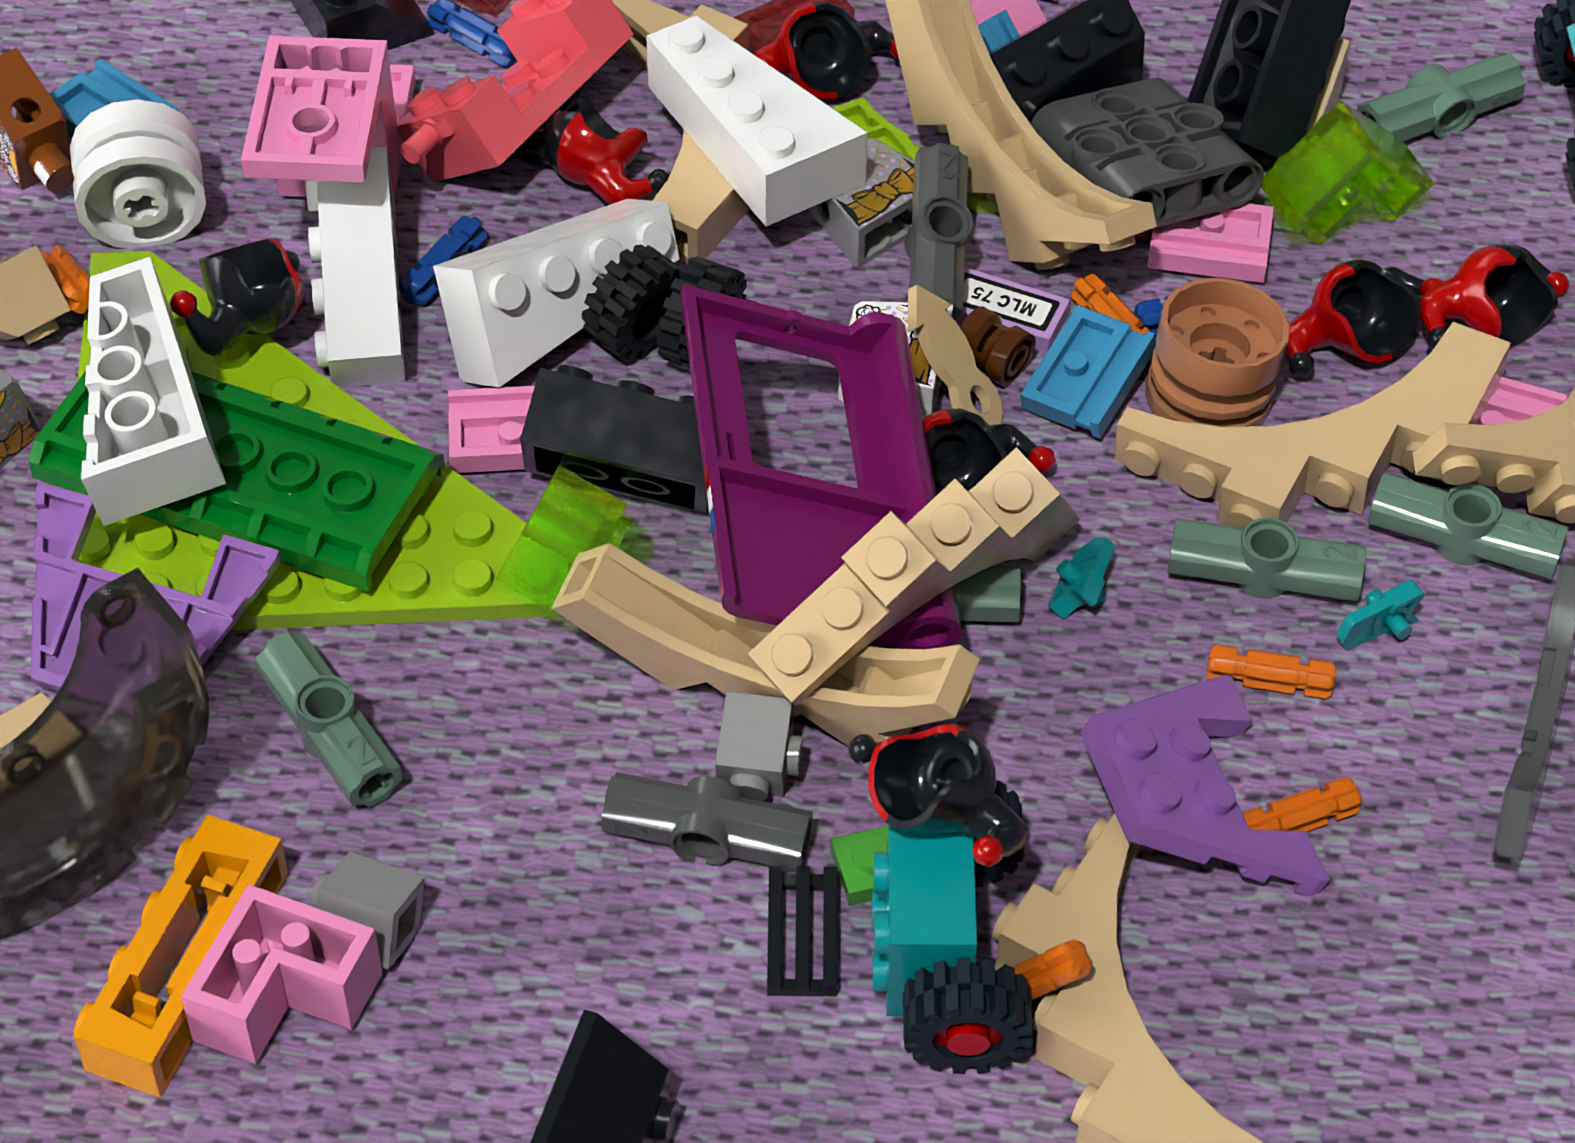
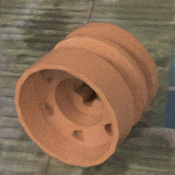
(1217, 354)

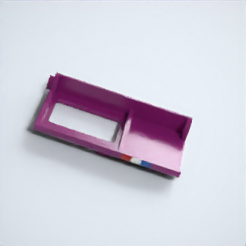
(787, 531)

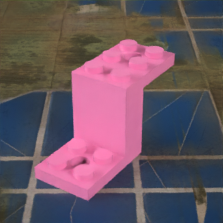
(324, 111)

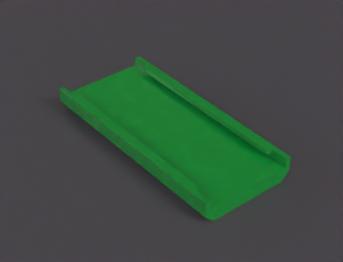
(292, 478)

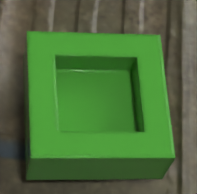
(854, 861)

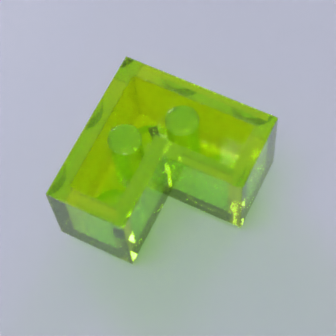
(1339, 170)
(565, 522)

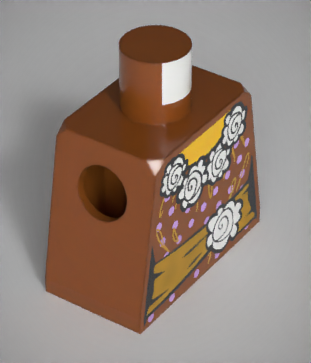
(36, 141)

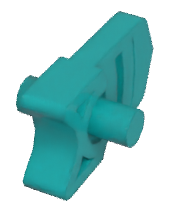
(1082, 578)
(1385, 613)

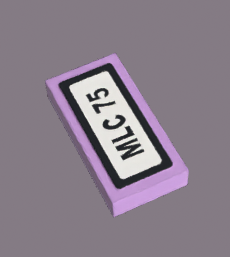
(1017, 305)

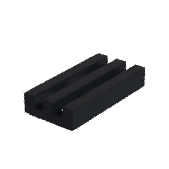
(803, 883)

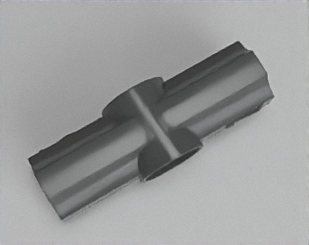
(941, 206)
(707, 820)

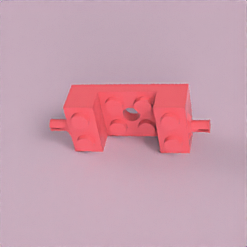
(484, 122)

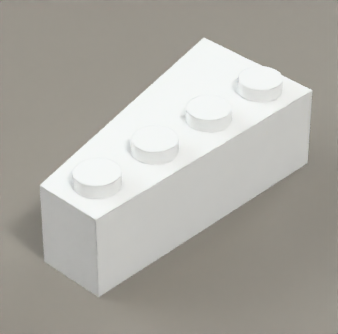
(753, 122)
(358, 277)
(530, 291)
(143, 407)

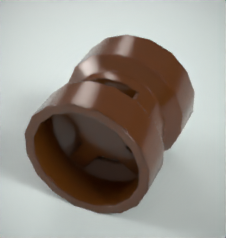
(997, 348)

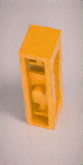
(125, 1030)

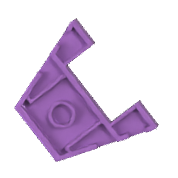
(66, 584)
(1174, 793)

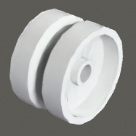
(137, 174)

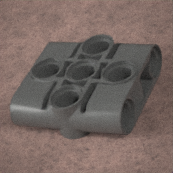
(1152, 149)

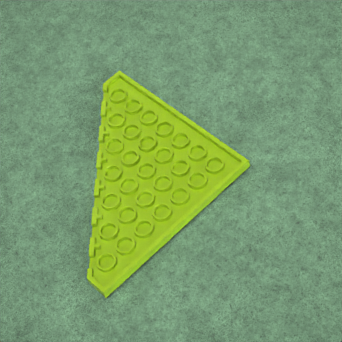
(433, 570)

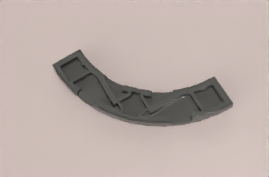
(1530, 769)

